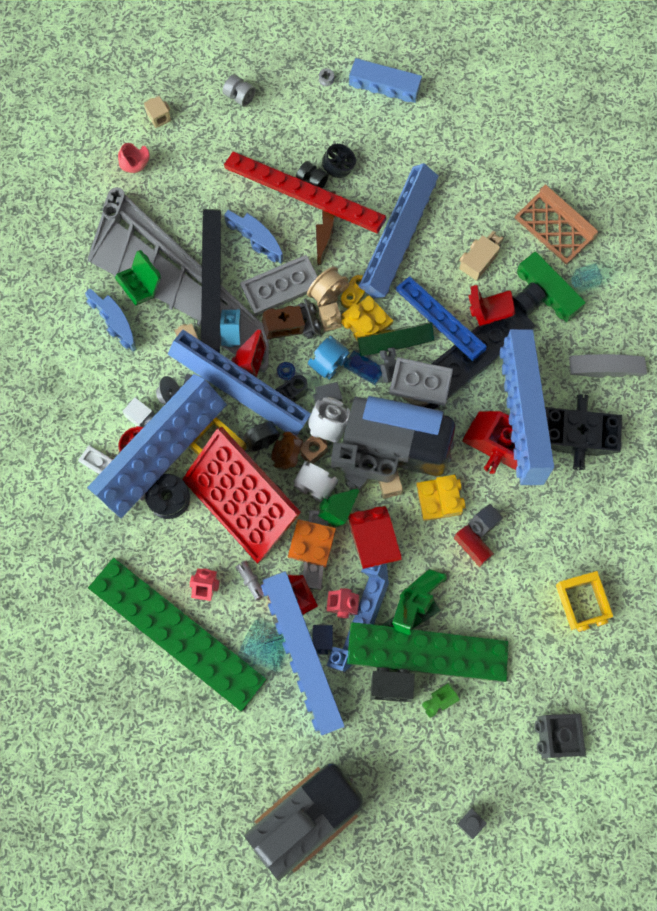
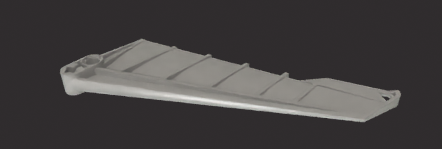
(116, 249)

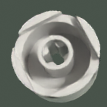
(328, 419)
(316, 481)

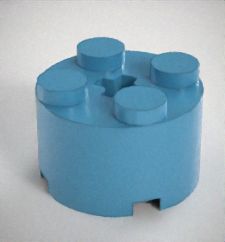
(328, 357)

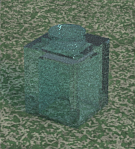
(587, 278)

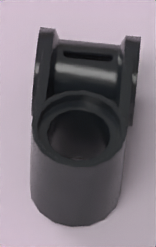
(289, 390)

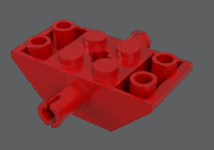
(492, 436)

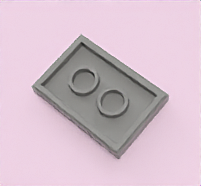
(421, 381)

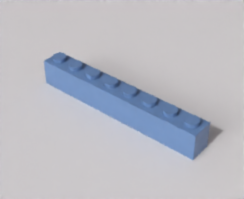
(398, 231)
(238, 383)
(303, 653)

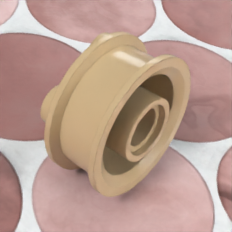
(328, 287)

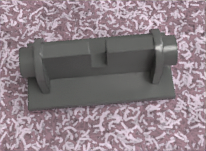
(312, 325)

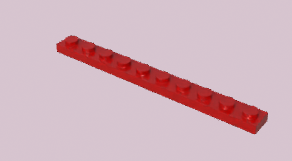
(305, 192)

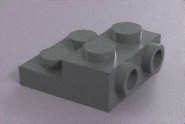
(560, 736)

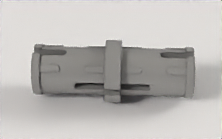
(250, 580)

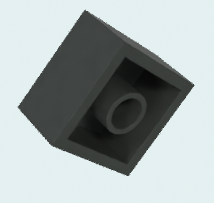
(392, 685)

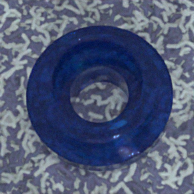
(286, 376)

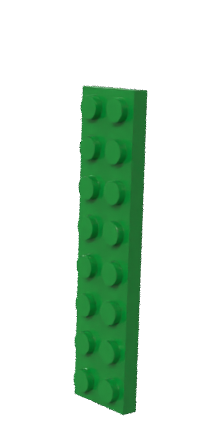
(428, 652)

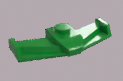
(416, 599)

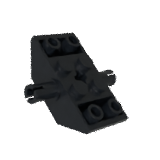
(599, 430)

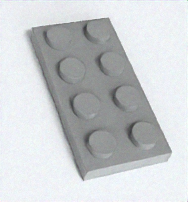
(279, 285)

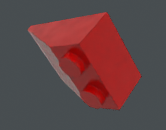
(374, 537)

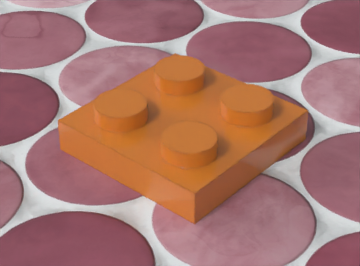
(311, 542)

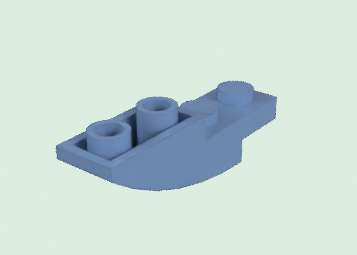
(259, 235)
(114, 317)

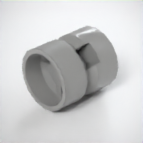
(240, 91)

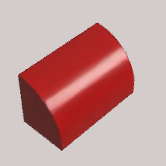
(473, 545)

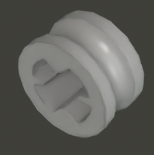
(326, 72)

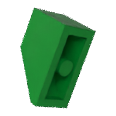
(338, 507)

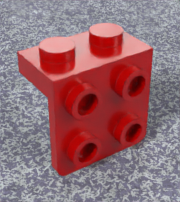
(490, 308)

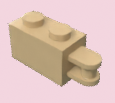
(481, 255)

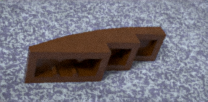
(324, 234)

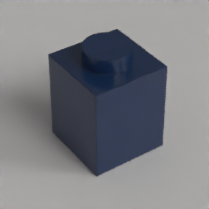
(323, 638)

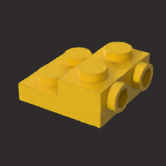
(365, 318)
(440, 498)

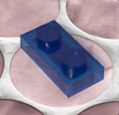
(363, 367)

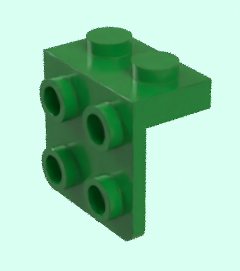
(140, 280)

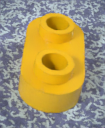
(354, 291)

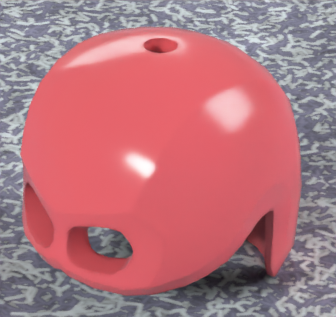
(133, 159)

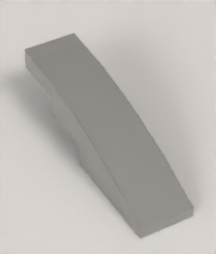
(607, 365)

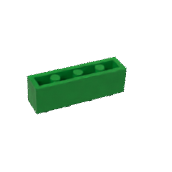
(557, 291)

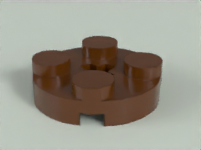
(286, 451)

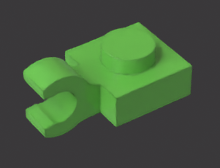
(442, 698)

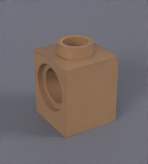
(313, 457)

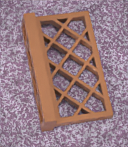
(569, 217)

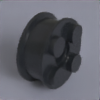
(168, 508)

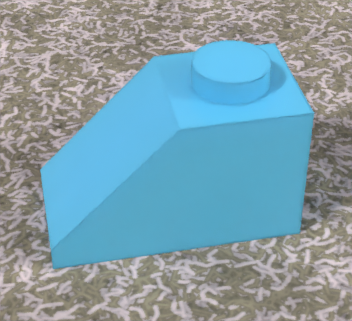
(230, 328)

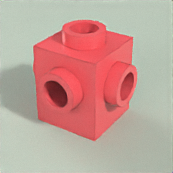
(204, 584)
(347, 603)

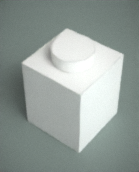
(138, 413)

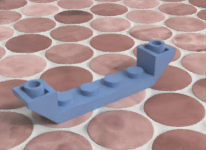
(367, 611)

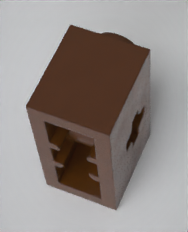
(283, 322)

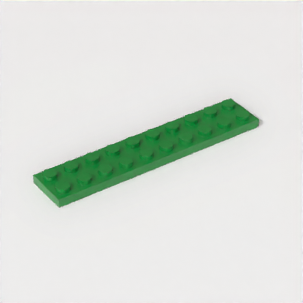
(177, 634)

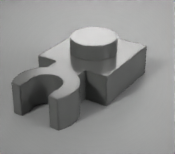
(389, 364)

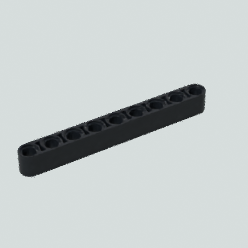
(211, 278)

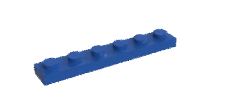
(441, 318)

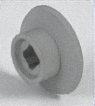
(166, 389)

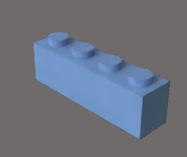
(385, 80)

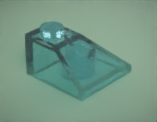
(263, 646)

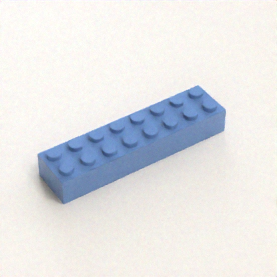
(526, 408)
(157, 445)

